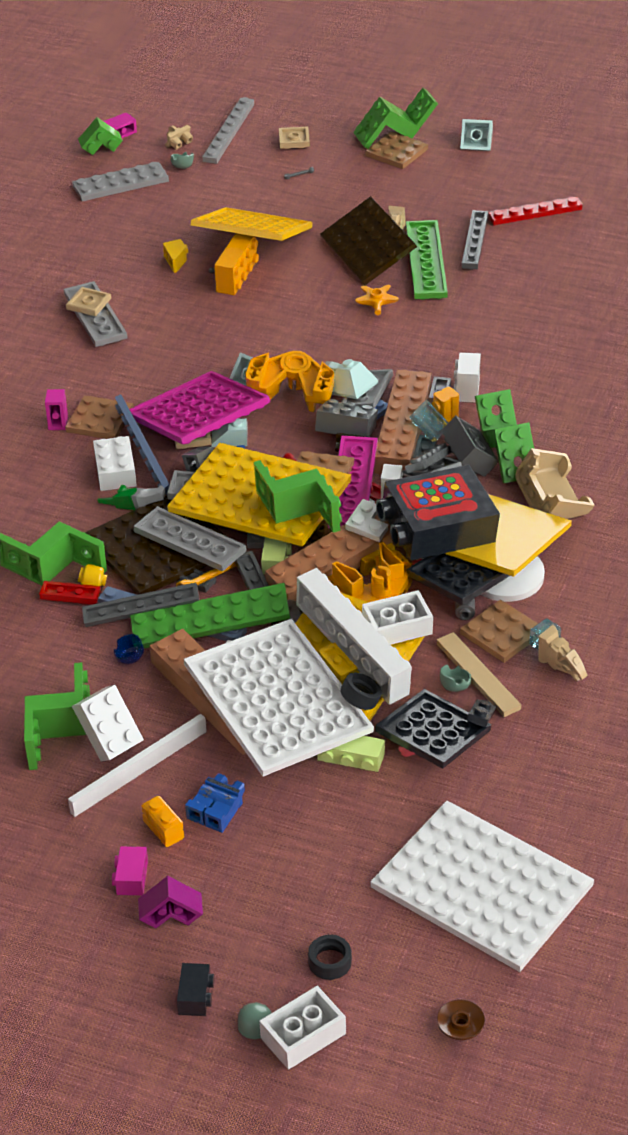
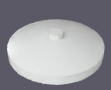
(520, 586)

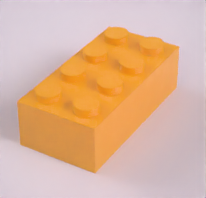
(235, 263)

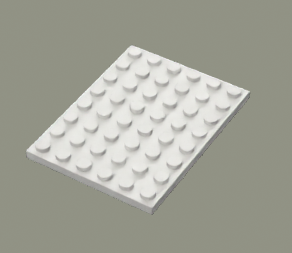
(277, 697)
(482, 885)

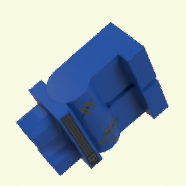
(216, 801)

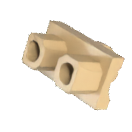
(177, 135)

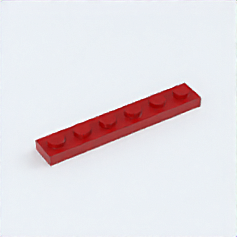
(535, 210)

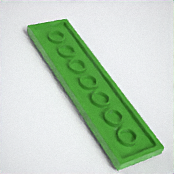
(427, 260)
(214, 614)

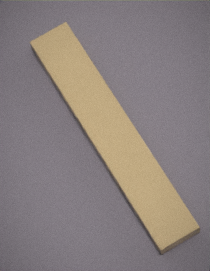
(480, 675)

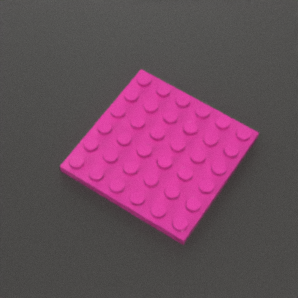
(198, 407)

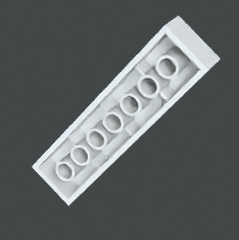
(353, 634)

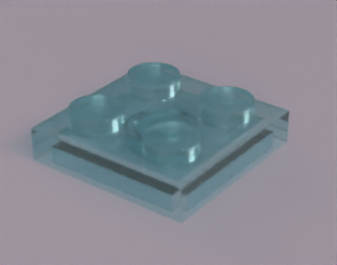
(429, 421)

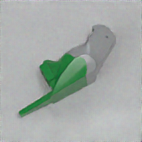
(134, 497)

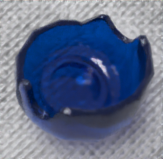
(129, 649)

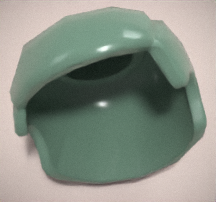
(182, 161)
(454, 679)
(249, 1019)

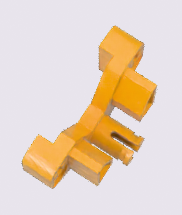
(315, 380)
(387, 579)

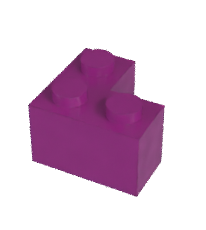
(168, 900)

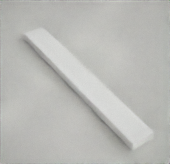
(137, 765)

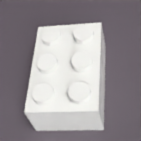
(114, 463)
(400, 617)
(107, 723)
(302, 1027)

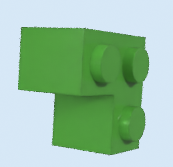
(98, 134)

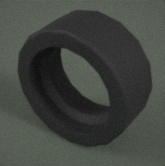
(361, 691)
(330, 971)

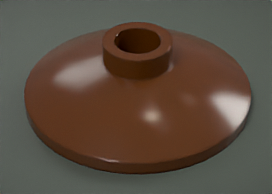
(462, 1012)

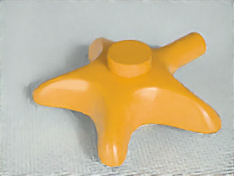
(376, 297)

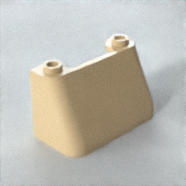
(546, 487)

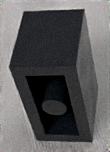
(194, 989)

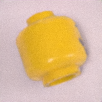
(92, 575)

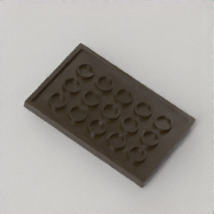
(368, 240)

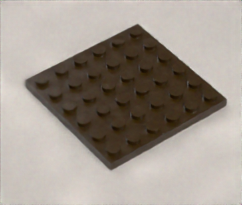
(139, 560)

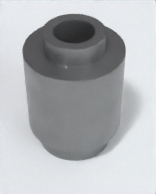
(465, 611)

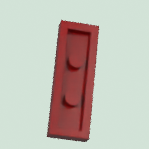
(70, 592)

